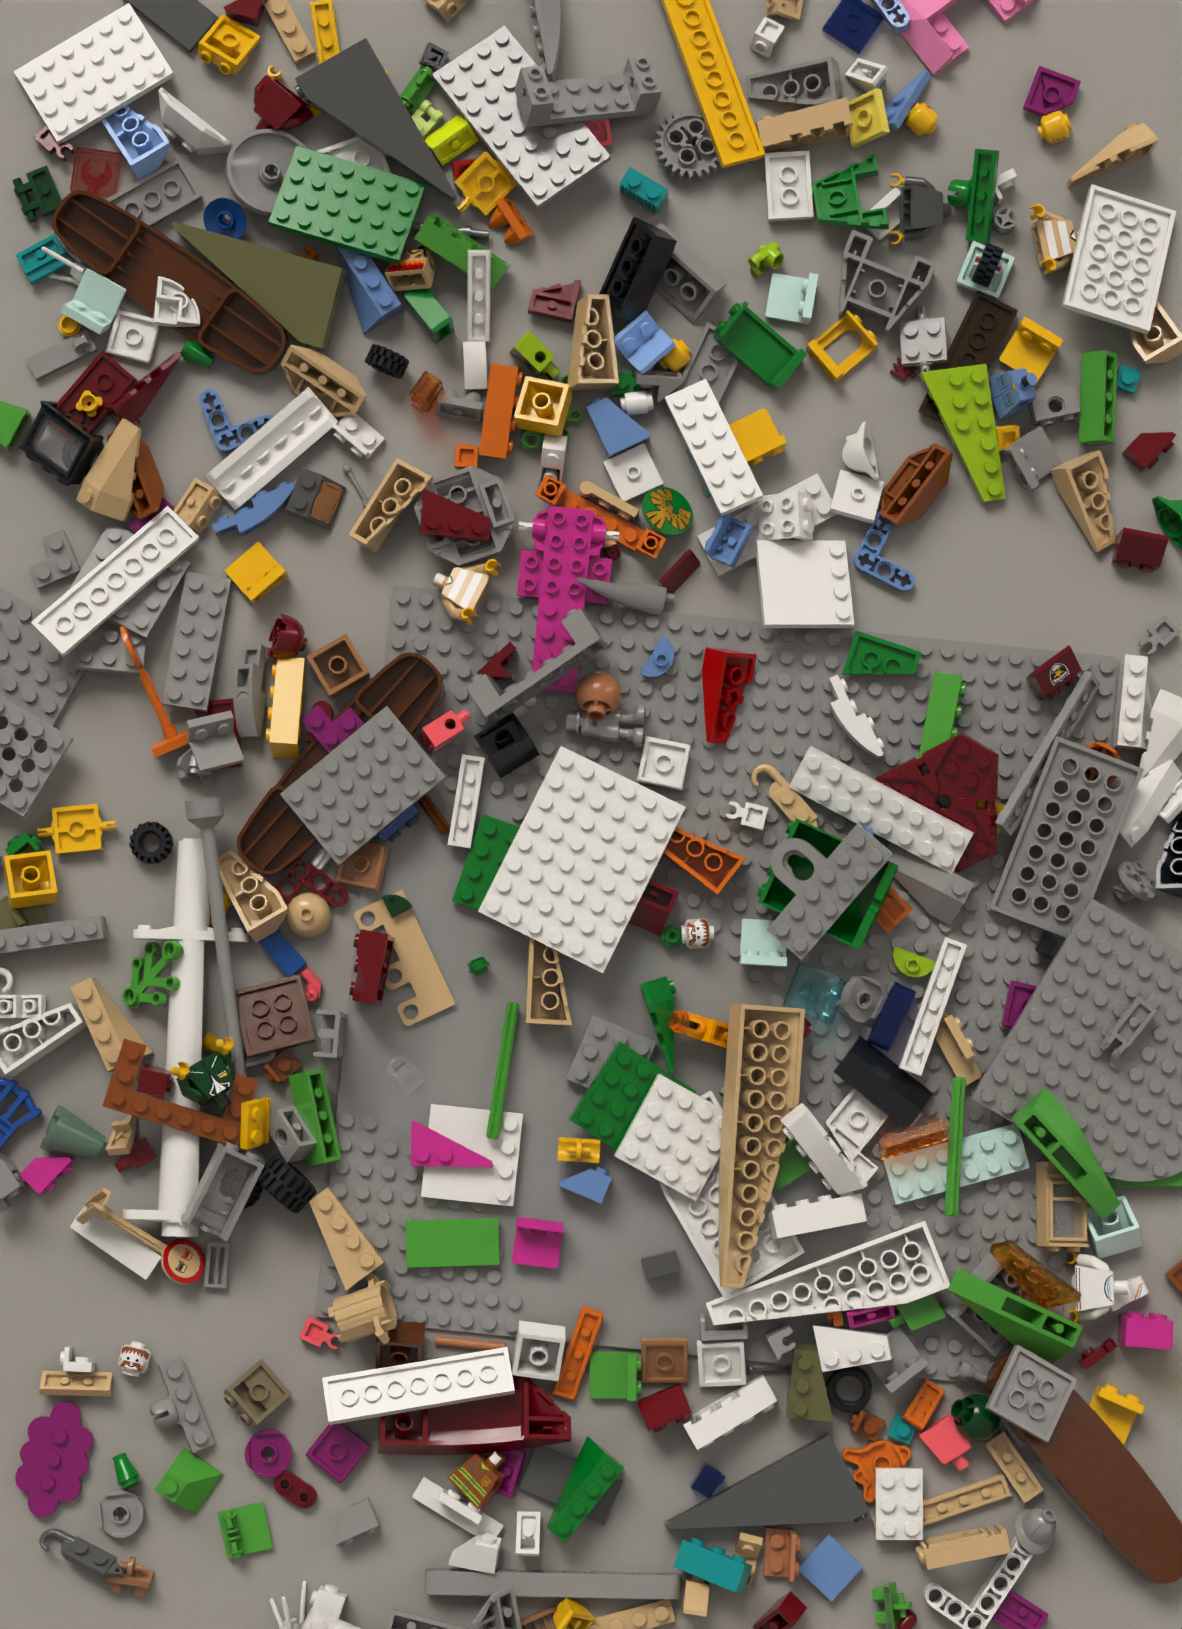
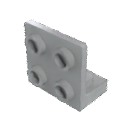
(1032, 457)
(213, 741)
(903, 1366)

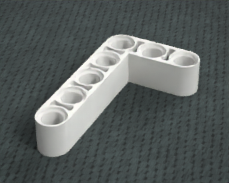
(987, 1590)

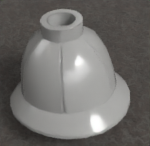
(1035, 1529)

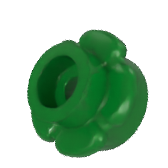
(669, 942)
(478, 966)

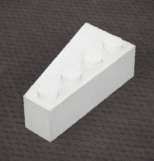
(36, 1037)

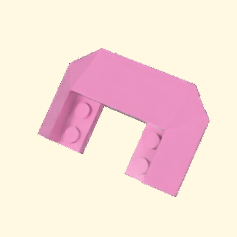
(935, 37)

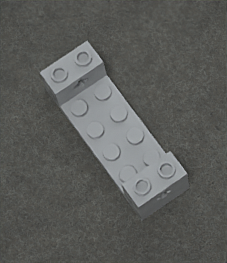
(588, 98)
(498, 704)

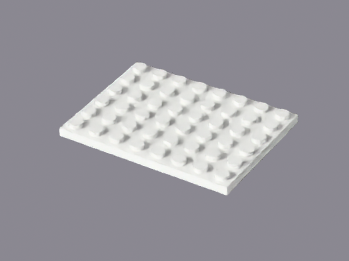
(581, 859)

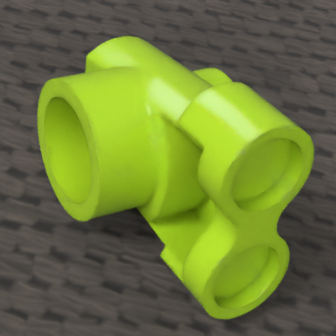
(766, 256)

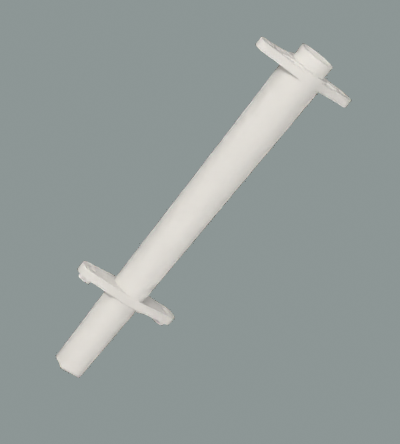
(184, 1034)

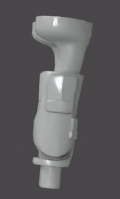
(609, 727)

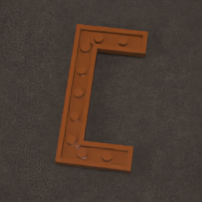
(125, 1100)

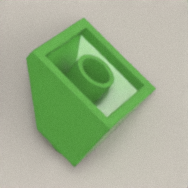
(188, 1481)

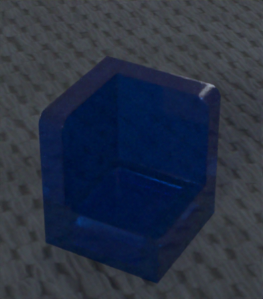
(707, 1480)

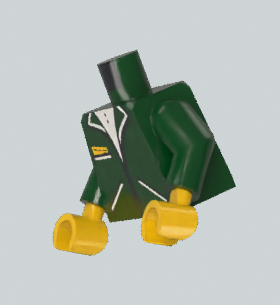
(209, 1077)

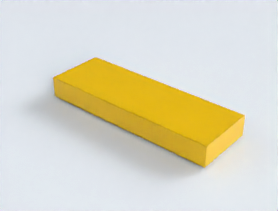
(324, 29)

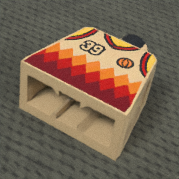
(413, 272)

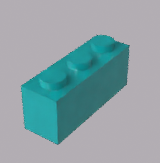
(713, 1565)

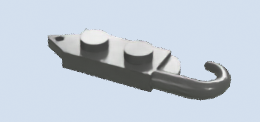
(84, 1554)

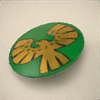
(667, 511)

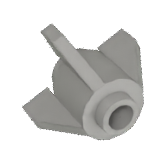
(189, 769)

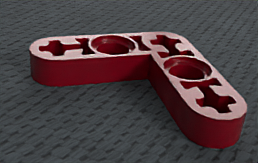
(307, 880)

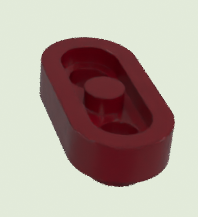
(295, 1488)

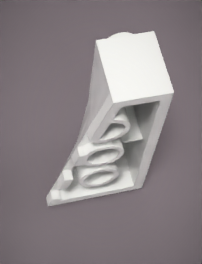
(1133, 705)
(821, 1150)

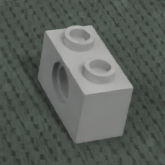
(1066, 400)
(291, 1134)

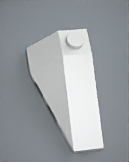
(1165, 733)

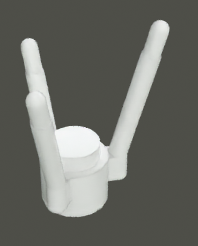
(77, 268)
(290, 1623)

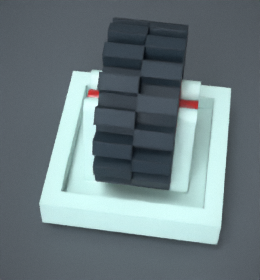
(985, 269)

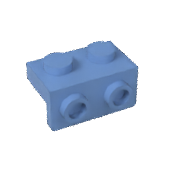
(728, 540)

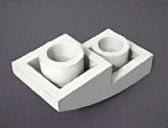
(474, 364)
(22, 1006)

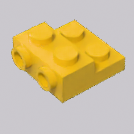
(227, 45)

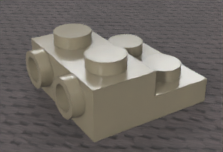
(256, 1394)

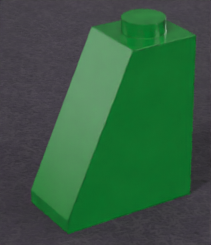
(429, 313)

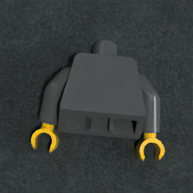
(919, 208)

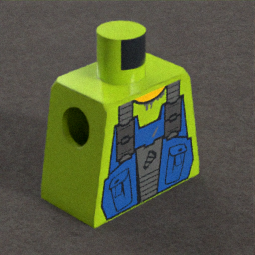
(528, 348)

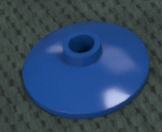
(215, 219)

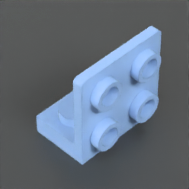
(643, 342)

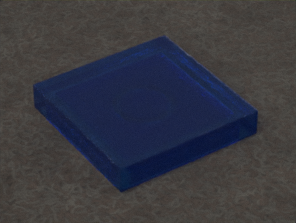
(853, 24)

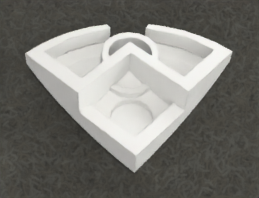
(173, 306)

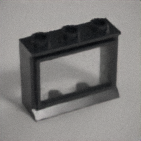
(60, 444)

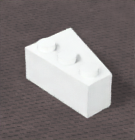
(849, 1347)

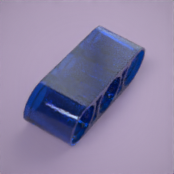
(891, 1016)

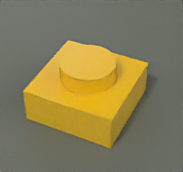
(1007, 435)

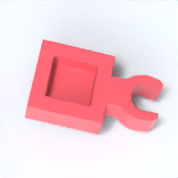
(317, 1332)

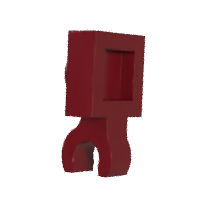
(140, 1154)

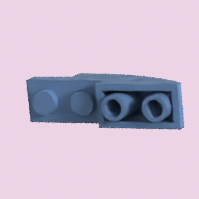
(266, 507)

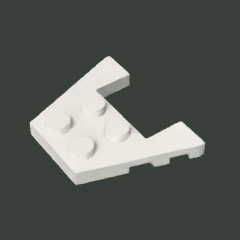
(853, 1126)

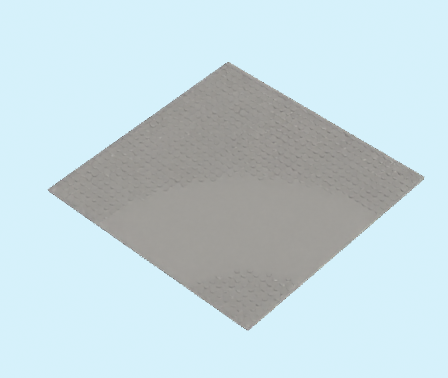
(460, 1045)

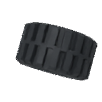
(286, 1184)

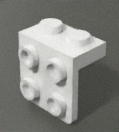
(785, 516)

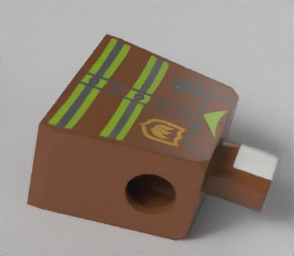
(479, 1478)

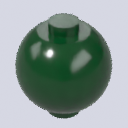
(977, 1421)

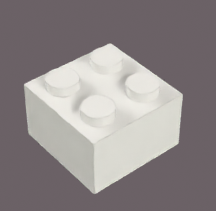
(538, 1350)

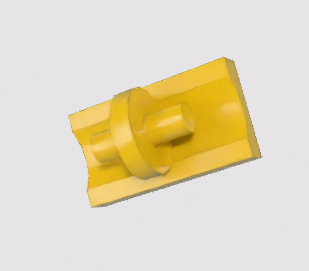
(578, 1150)

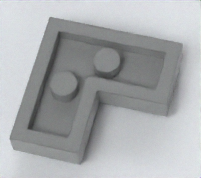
(61, 562)

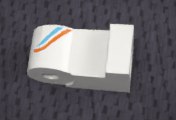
(1136, 1290)

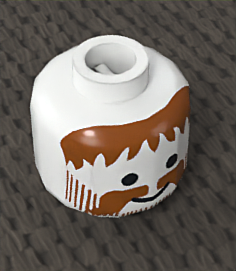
(697, 933)
(134, 1358)

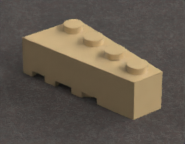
(593, 346)

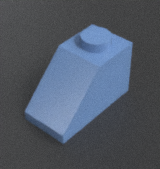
(588, 1183)

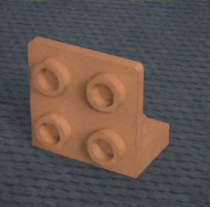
(780, 1552)

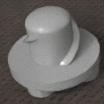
(1134, 883)

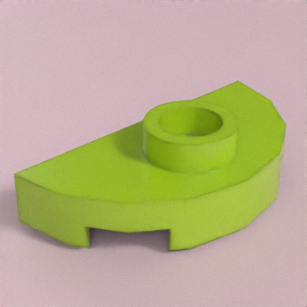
(911, 964)

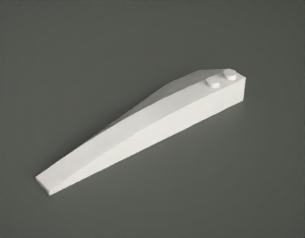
(871, 1275)

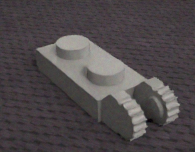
(1129, 1026)

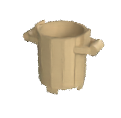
(365, 1312)

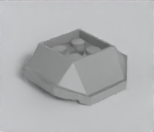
(482, 494)

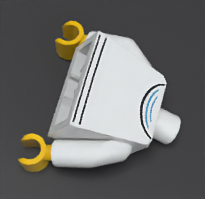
(1096, 1287)

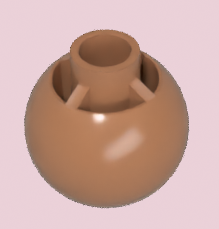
(598, 695)

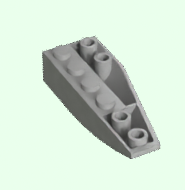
(549, 30)

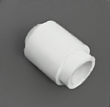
(637, 403)

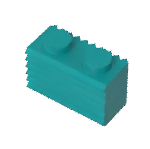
(643, 190)

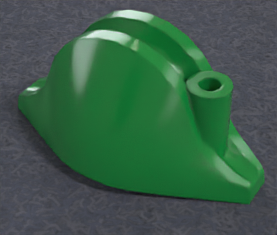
(1169, 518)

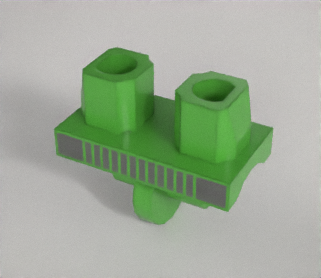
(893, 1607)

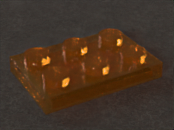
(913, 1138)

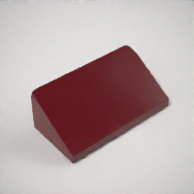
(679, 572)

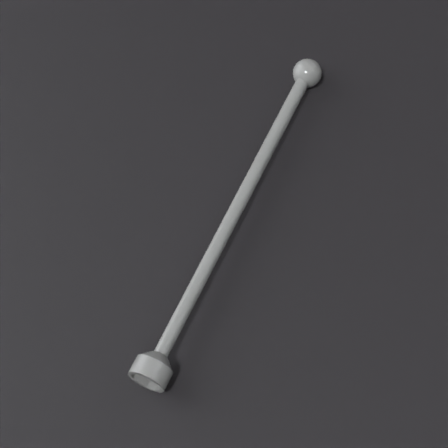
(205, 815)

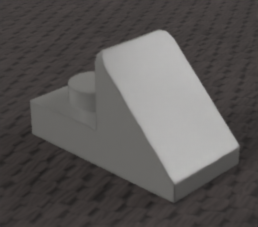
(663, 380)

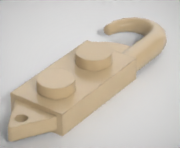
(784, 797)

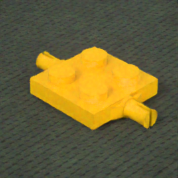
(483, 184)
(77, 829)

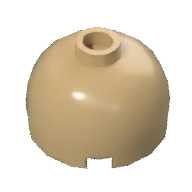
(308, 915)

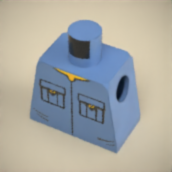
(1012, 391)

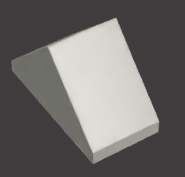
(867, 74)

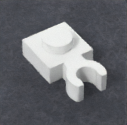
(752, 815)

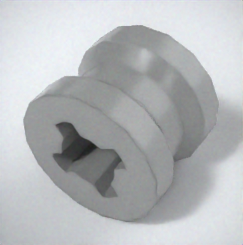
(1006, 215)

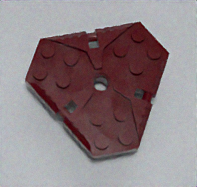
(965, 774)

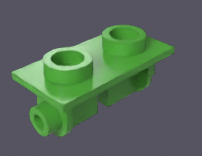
(418, 89)

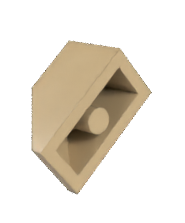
(695, 1596)

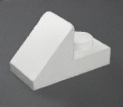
(528, 1533)

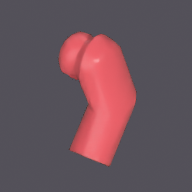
(314, 985)

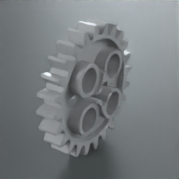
(672, 152)

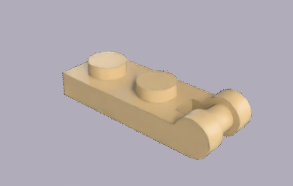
(607, 501)

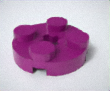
(278, 1462)

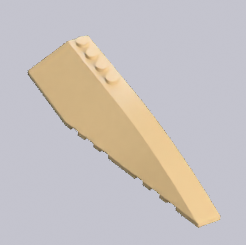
(758, 1093)

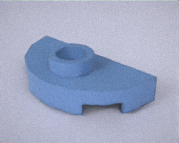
(660, 659)

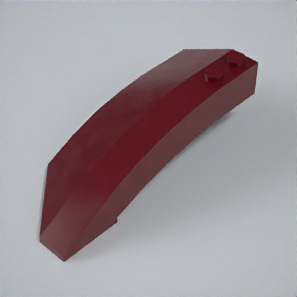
(478, 1426)

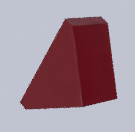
(246, 11)

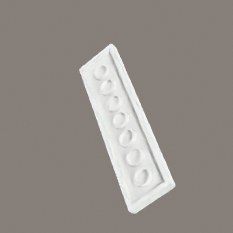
(115, 581)
(881, 809)
(418, 1385)

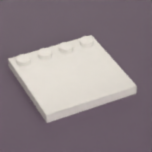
(804, 584)
(475, 1184)

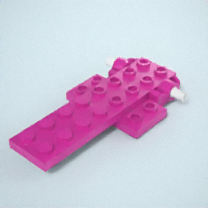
(564, 549)

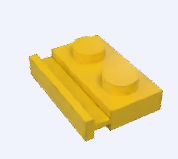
(255, 1123)

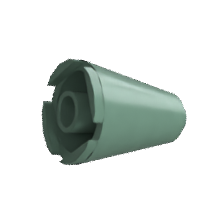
(72, 1135)

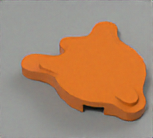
(875, 1454)

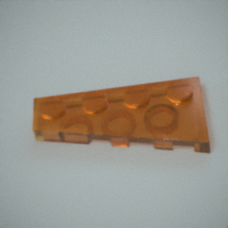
(1033, 1277)

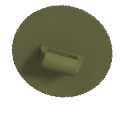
(20, 916)

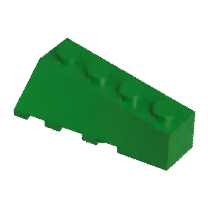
(587, 1483)

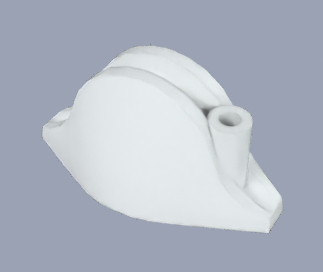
(860, 452)

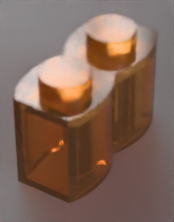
(425, 392)

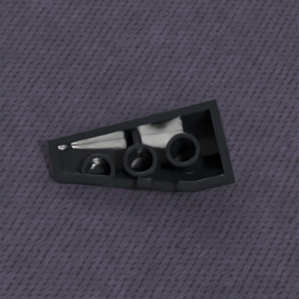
(1170, 865)

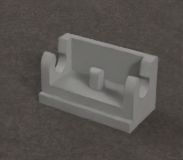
(721, 1332)
(779, 1342)

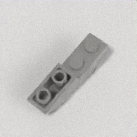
(247, 693)

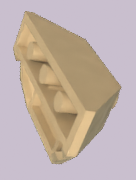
(329, 381)

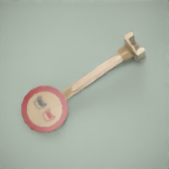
(180, 1259)

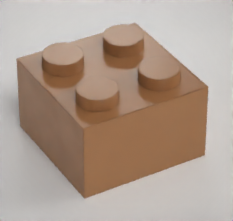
(338, 666)

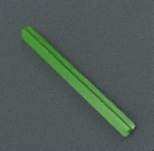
(502, 1070)
(955, 1146)

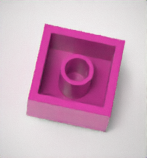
(1145, 1332)

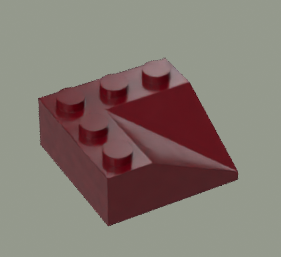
(371, 967)

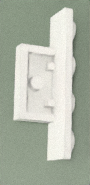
(455, 1509)

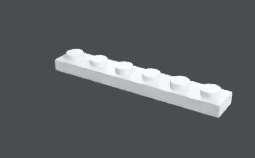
(932, 1006)

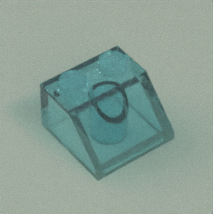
(816, 993)

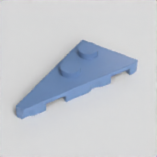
(901, 104)

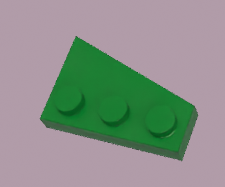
(879, 657)

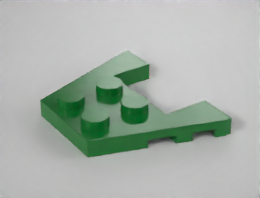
(839, 202)

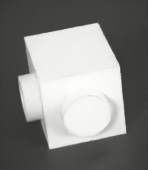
(328, 1600)

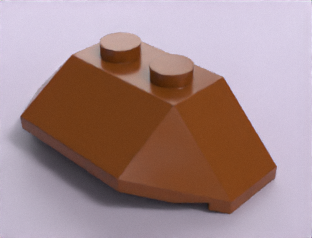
(148, 484)
(916, 485)

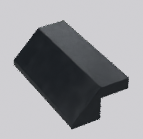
(883, 1082)

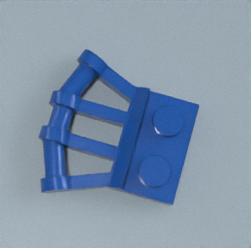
(8, 1128)

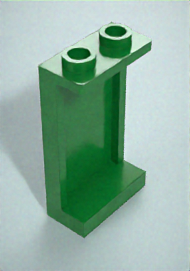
(758, 346)

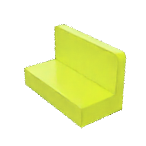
(451, 139)

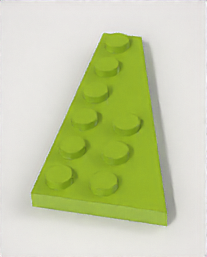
(968, 417)

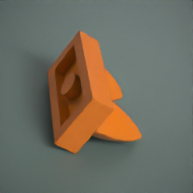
(508, 213)

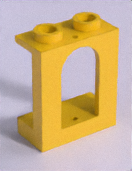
(849, 322)

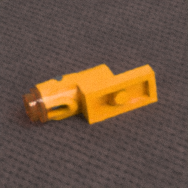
(699, 1027)

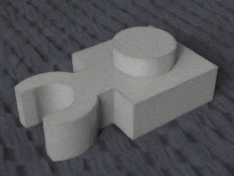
(1161, 633)

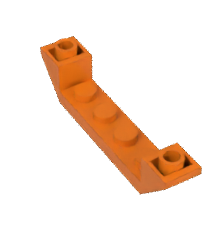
(630, 536)

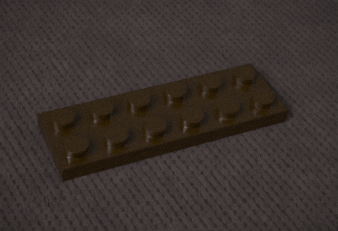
(975, 340)

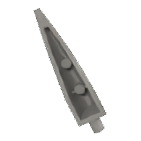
(640, 597)

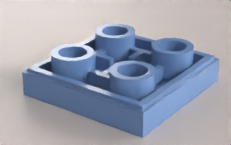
(830, 1567)

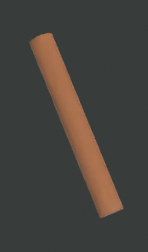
(467, 1343)

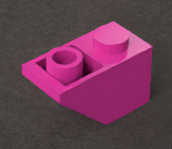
(45, 1171)

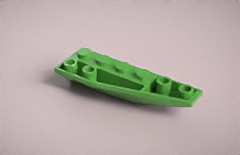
(1065, 1147)
(1016, 1317)

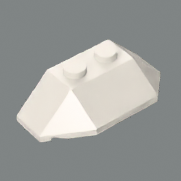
(189, 128)

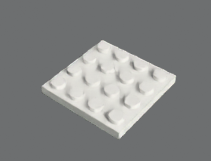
(674, 1137)

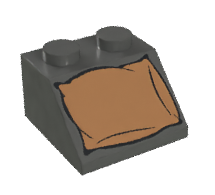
(315, 499)

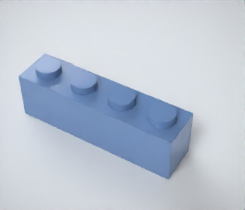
(369, 290)

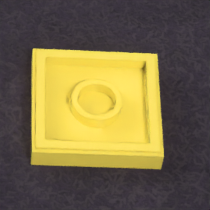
(868, 118)

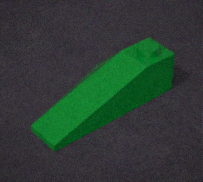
(660, 1005)

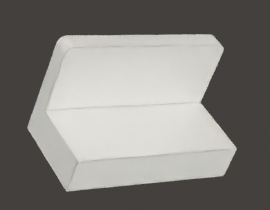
(892, 205)

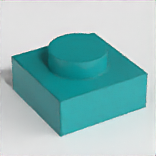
(1127, 379)
(901, 1430)

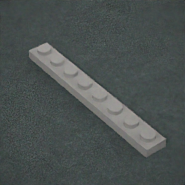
(1062, 727)

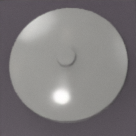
(259, 167)

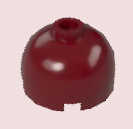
(286, 638)

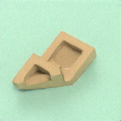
(123, 1136)

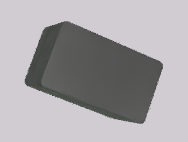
(660, 1264)

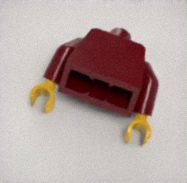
(279, 105)

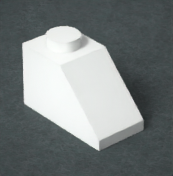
(478, 1554)

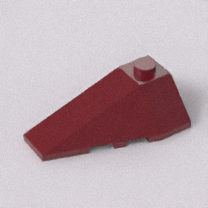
(136, 400)

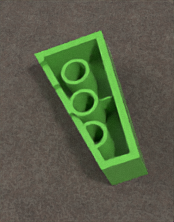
(452, 247)

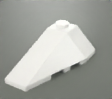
(1147, 801)

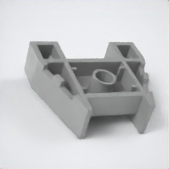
(878, 287)

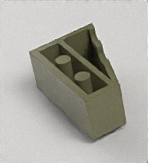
(806, 1388)

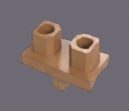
(132, 1575)

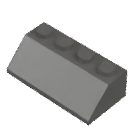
(689, 280)

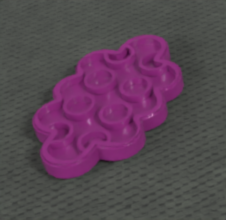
(54, 1458)

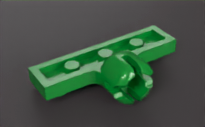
(978, 195)

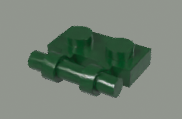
(44, 190)

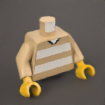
(1053, 239)
(465, 589)

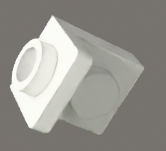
(766, 37)
(1004, 182)
(80, 1364)

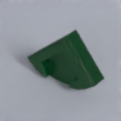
(396, 904)

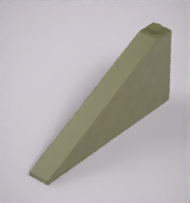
(290, 288)

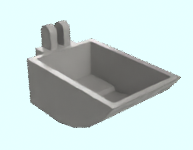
(10, 1182)

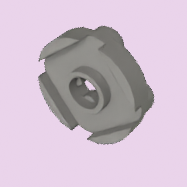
(851, 994)
(112, 1524)

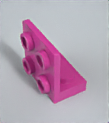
(537, 1242)

